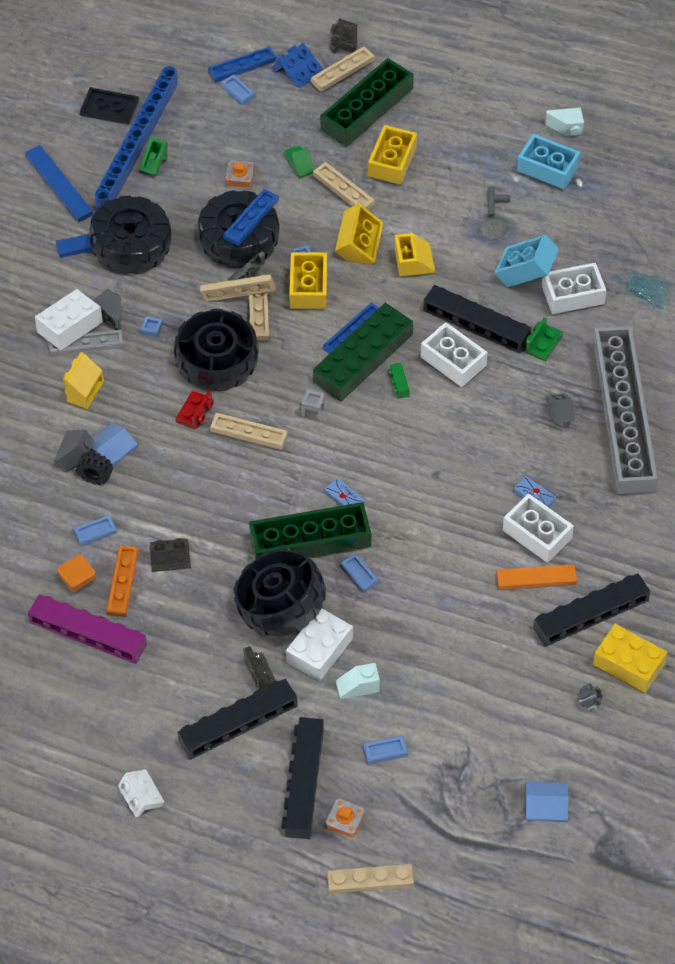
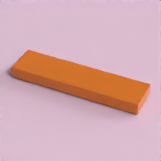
(536, 577)
(122, 581)

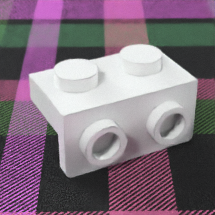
(140, 792)

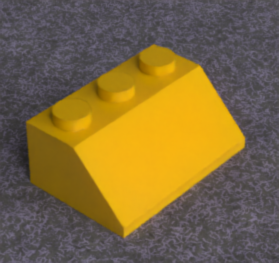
(359, 235)

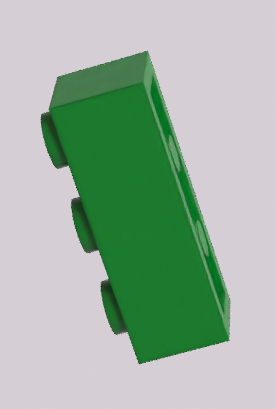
(399, 380)

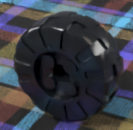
(217, 219)
(130, 234)
(216, 349)
(280, 592)

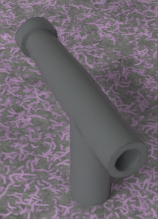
(492, 198)

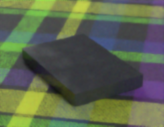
(109, 106)

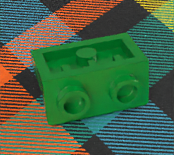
(543, 340)

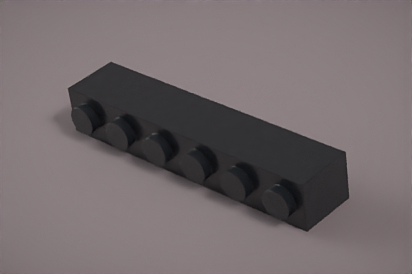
(476, 318)
(591, 609)
(237, 718)
(304, 778)

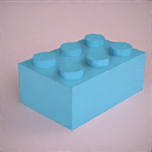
(548, 161)
(526, 261)

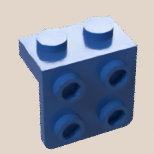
(298, 64)

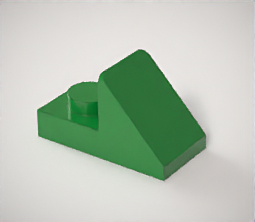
(154, 154)
(299, 161)

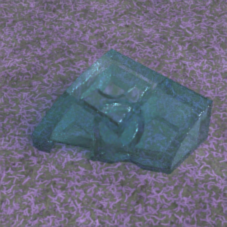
(648, 288)

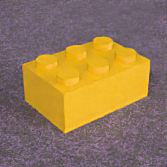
(392, 154)
(308, 280)
(630, 658)

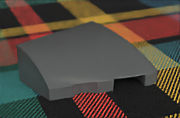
(249, 268)

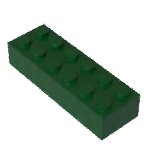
(366, 101)
(363, 352)
(313, 531)

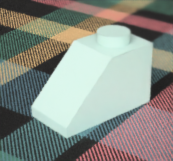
(566, 121)
(359, 681)

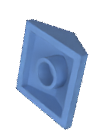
(113, 443)
(546, 801)

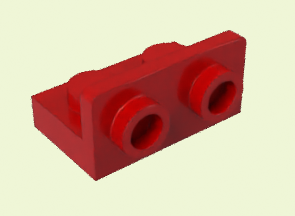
(195, 409)

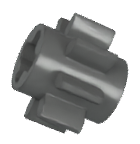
(590, 696)

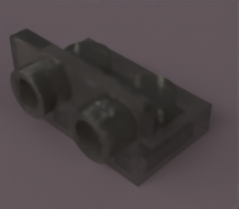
(344, 36)
(170, 555)
(258, 668)

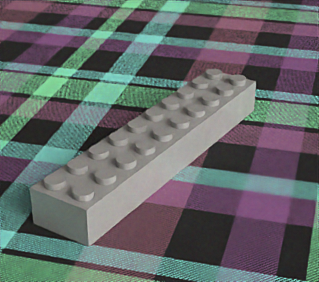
(624, 410)

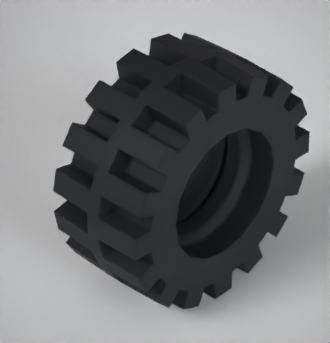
(94, 468)

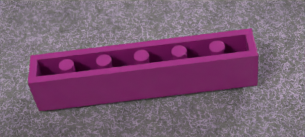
(87, 628)

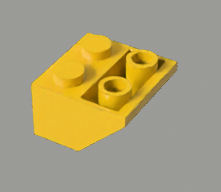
(413, 255)
(82, 381)

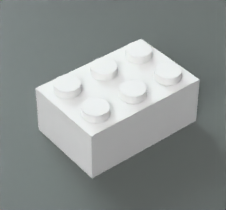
(574, 288)
(68, 319)
(453, 354)
(538, 528)
(319, 645)

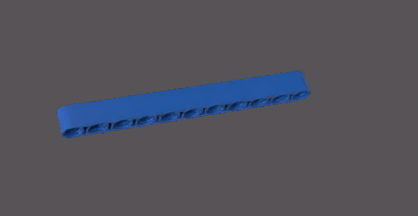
(137, 136)

